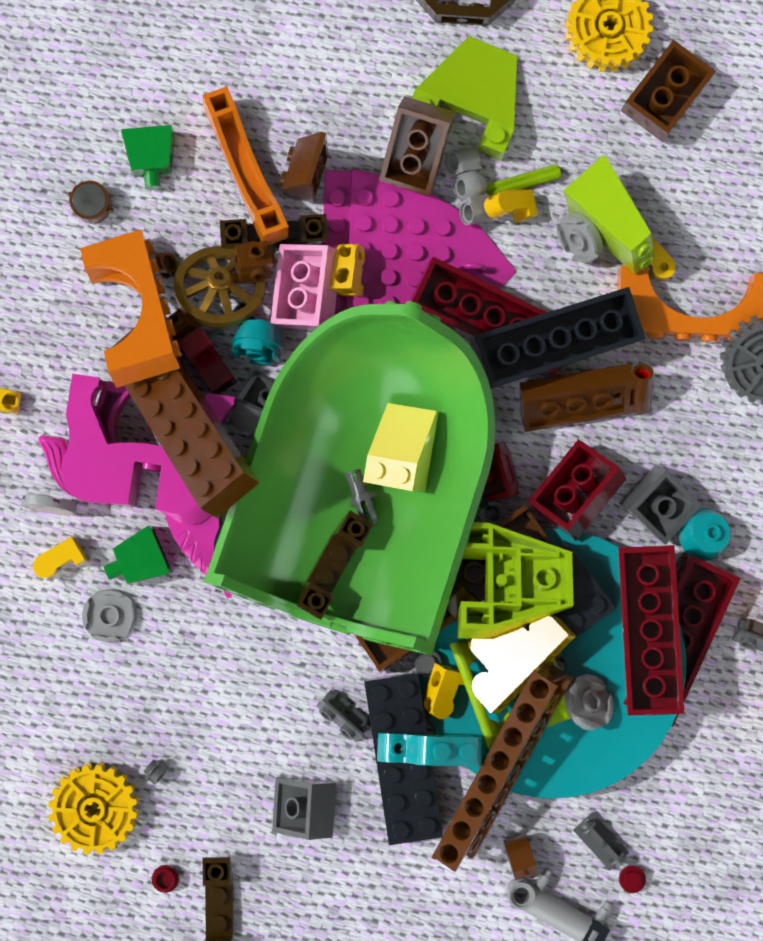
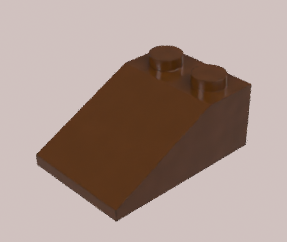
(305, 167)

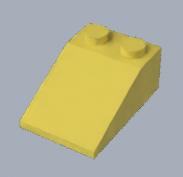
(402, 448)

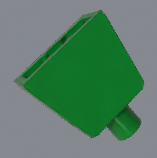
(150, 152)
(139, 558)

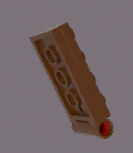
(585, 396)

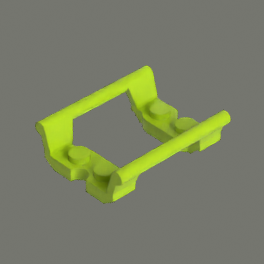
(490, 728)

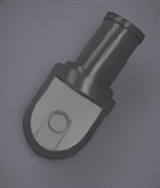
(361, 496)

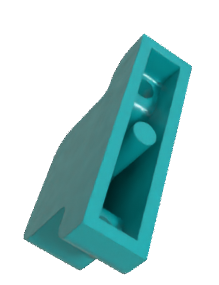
(432, 749)

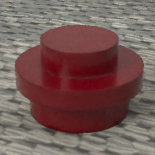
(165, 878)
(632, 879)

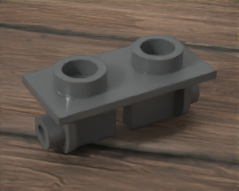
(749, 634)
(334, 710)
(601, 841)

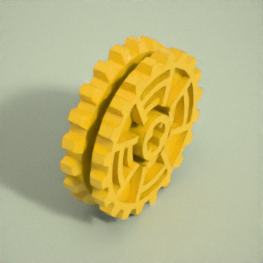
(603, 46)
(74, 817)

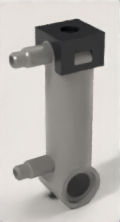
(558, 913)

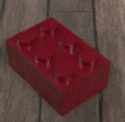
(577, 489)

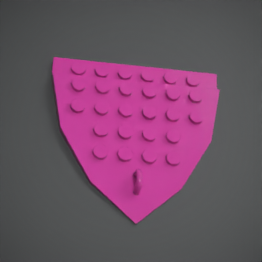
(401, 236)

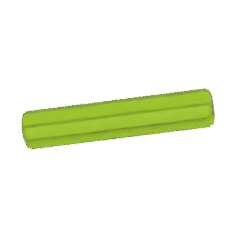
(525, 180)

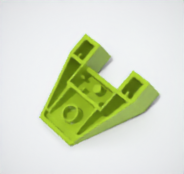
(480, 85)
(521, 581)

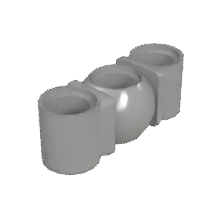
(468, 185)

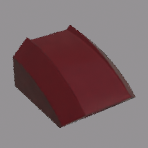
(502, 477)

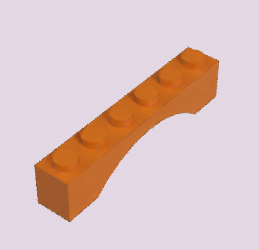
(243, 166)

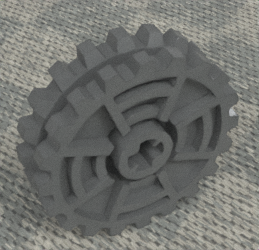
(744, 361)

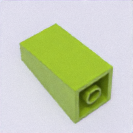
(608, 206)

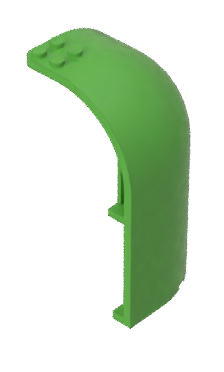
(322, 427)

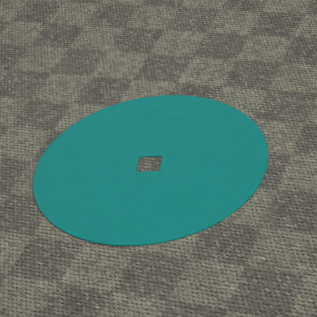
(567, 757)

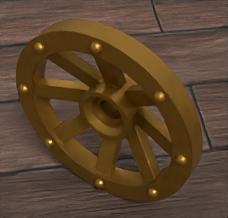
(219, 284)

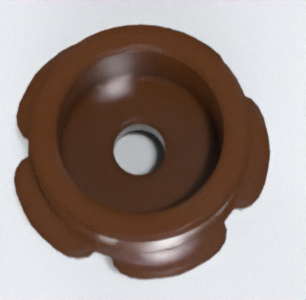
(167, 264)

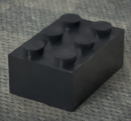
(589, 600)

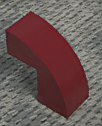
(207, 361)

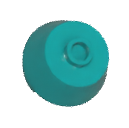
(258, 342)
(705, 535)

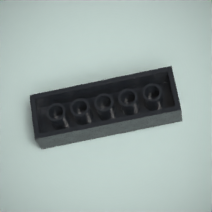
(558, 337)
(405, 788)

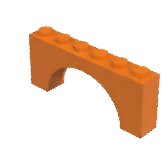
(661, 321)
(150, 345)

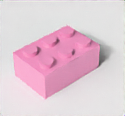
(303, 287)

